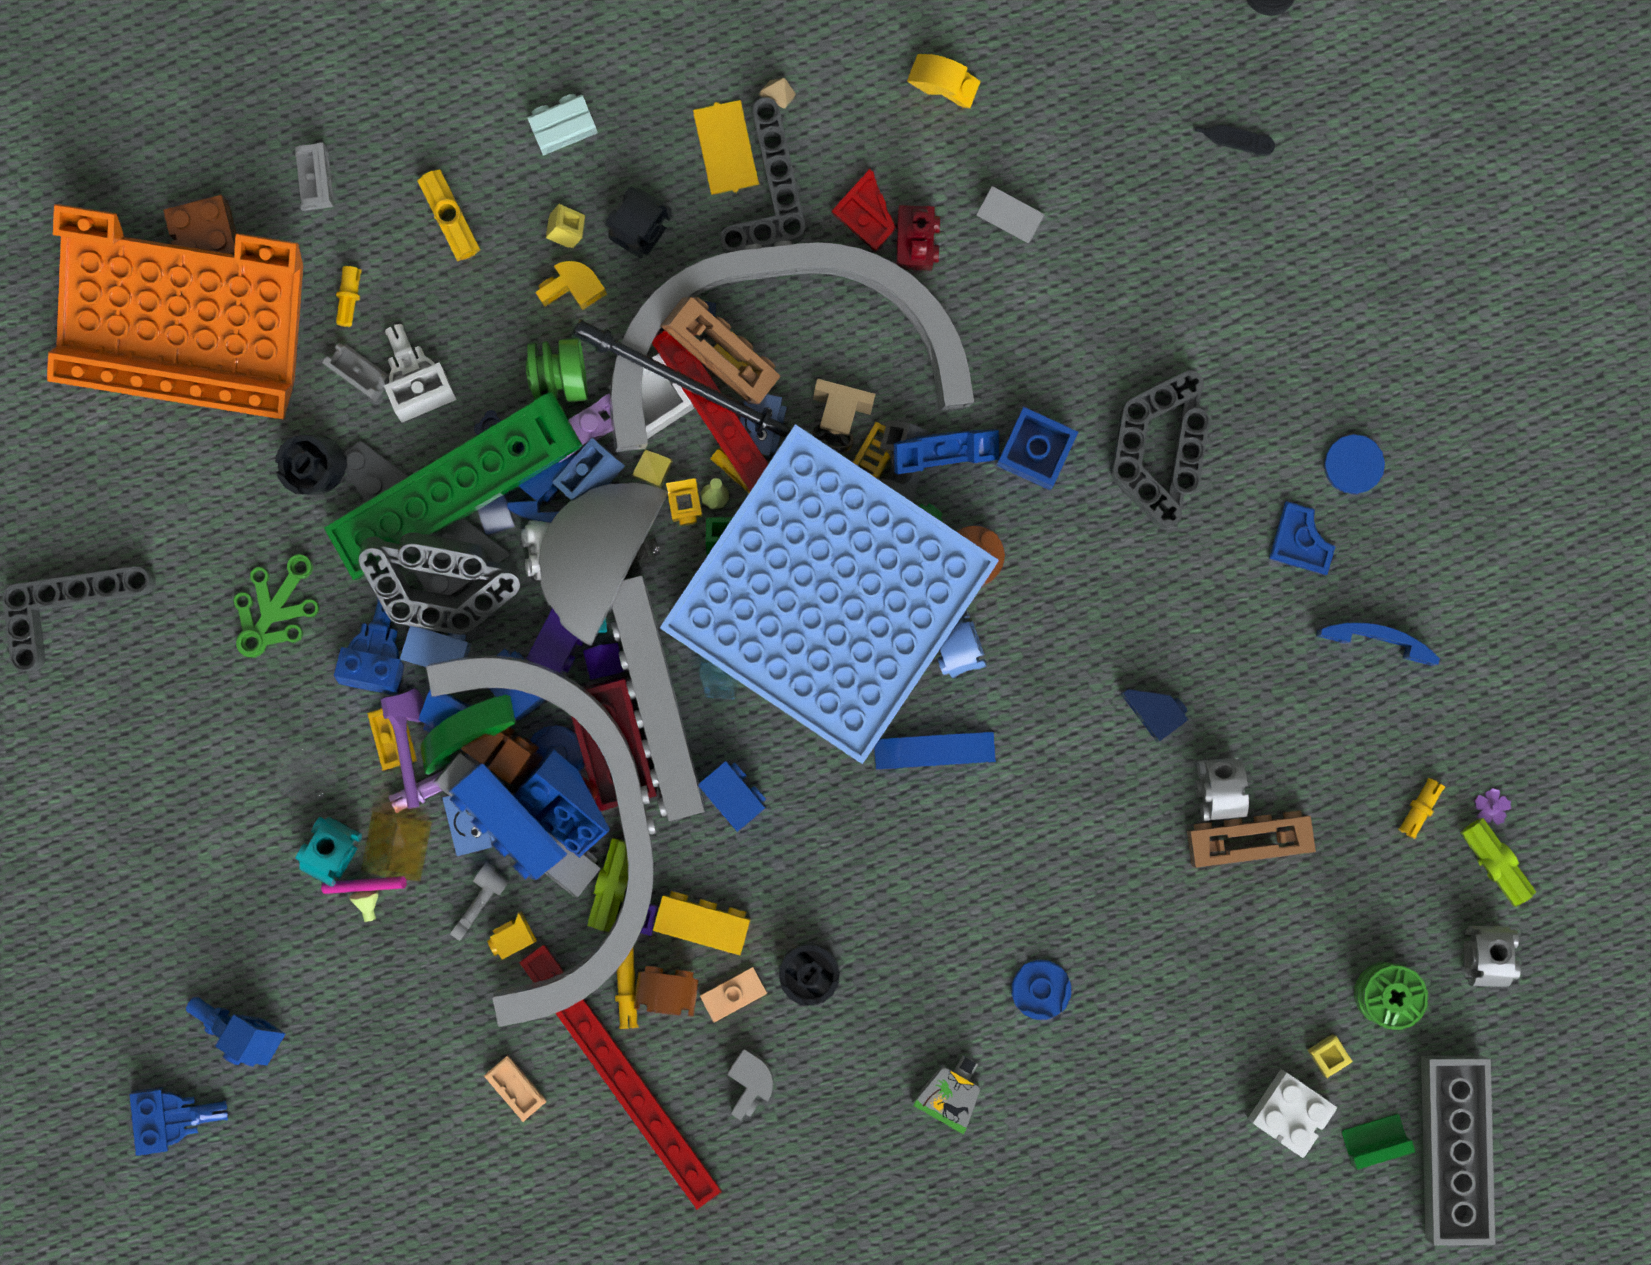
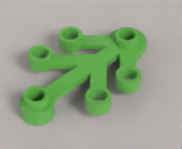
(272, 610)

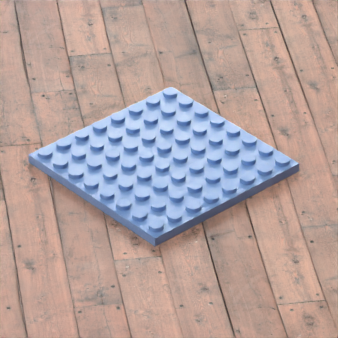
(829, 594)

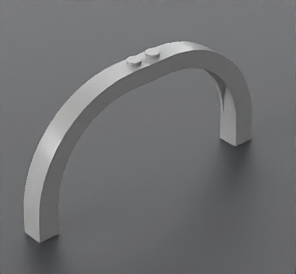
(784, 259)
(564, 990)

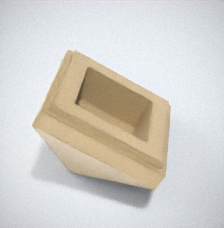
(779, 91)

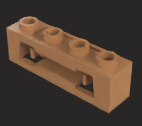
(682, 320)
(1300, 833)

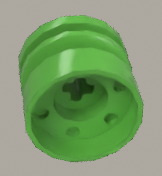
(557, 371)
(1374, 991)

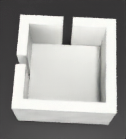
(661, 401)
(1292, 1113)

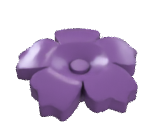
(1492, 806)

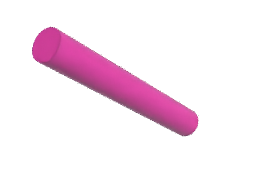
(365, 885)

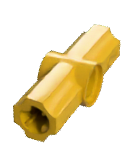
(441, 199)

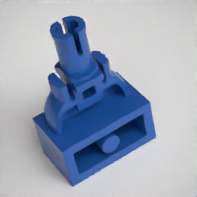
(372, 659)
(240, 1036)
(162, 1119)

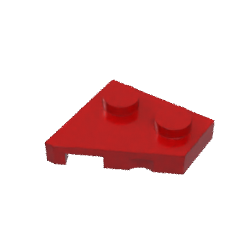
(866, 212)

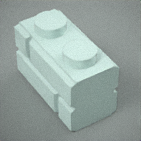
(562, 123)

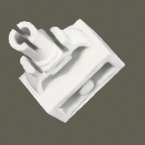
(417, 383)

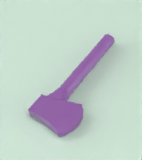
(398, 711)

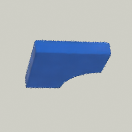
(1299, 542)

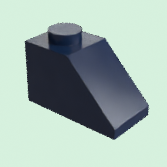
(1156, 711)

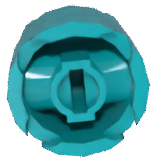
(325, 867)

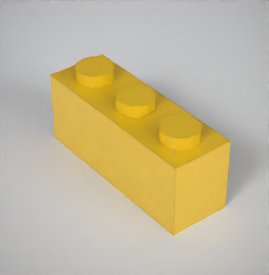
(702, 923)

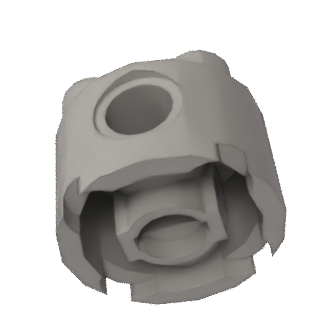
(1222, 789)
(1480, 964)

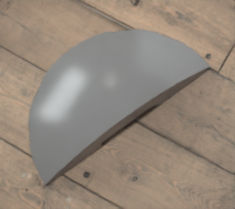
(592, 550)

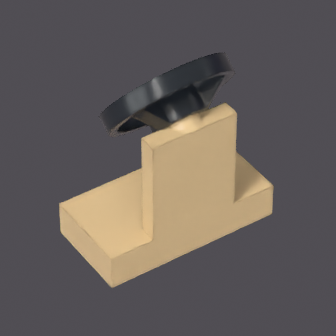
(839, 412)

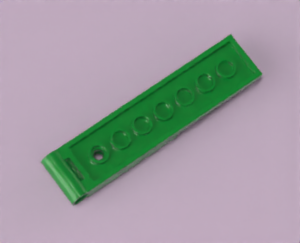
(460, 480)

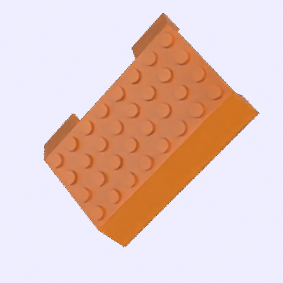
(176, 317)

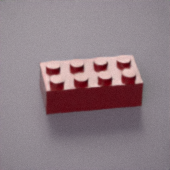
(616, 700)

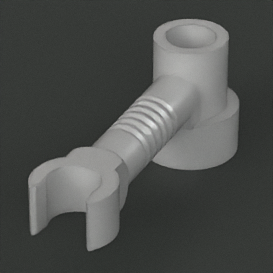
(491, 883)

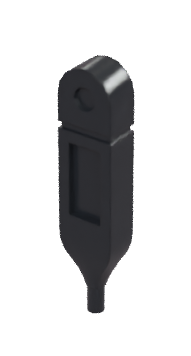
(1239, 139)

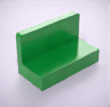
(1377, 1142)

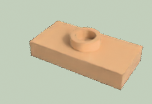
(733, 994)
(515, 1088)

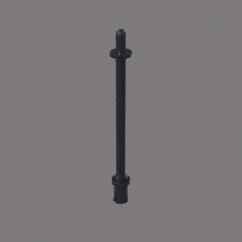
(605, 342)

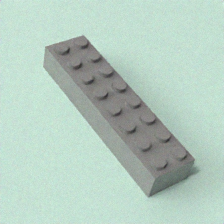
(656, 701)

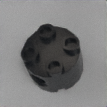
(638, 222)
(310, 464)
(809, 974)

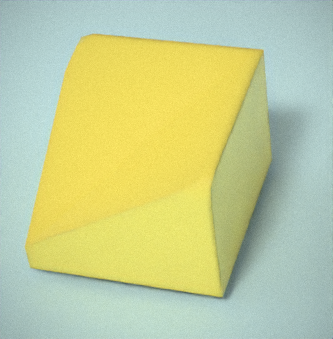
(565, 226)
(652, 468)
(1329, 1056)

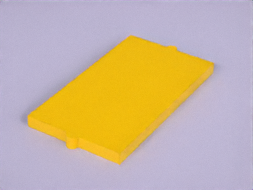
(725, 147)

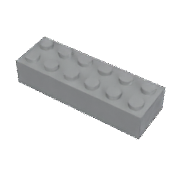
(1458, 1150)

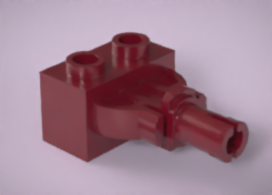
(916, 237)

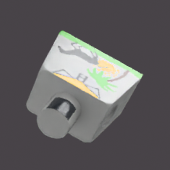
(950, 1094)

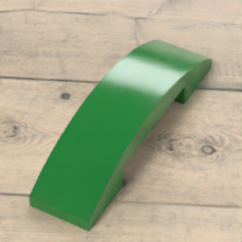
(464, 727)

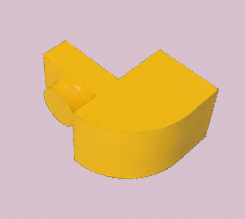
(944, 77)
(574, 278)

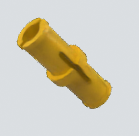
(1421, 808)

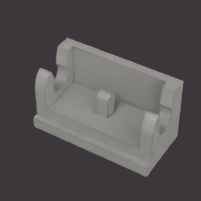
(314, 176)
(1010, 214)
(357, 371)

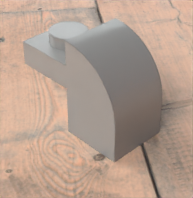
(756, 1076)

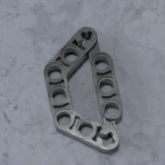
(1186, 436)
(487, 573)

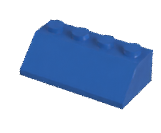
(507, 822)

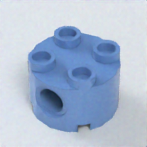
(961, 649)

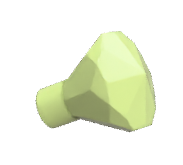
(715, 494)
(365, 902)

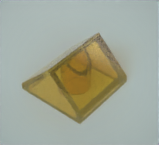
(396, 846)

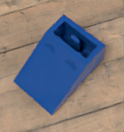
(562, 804)

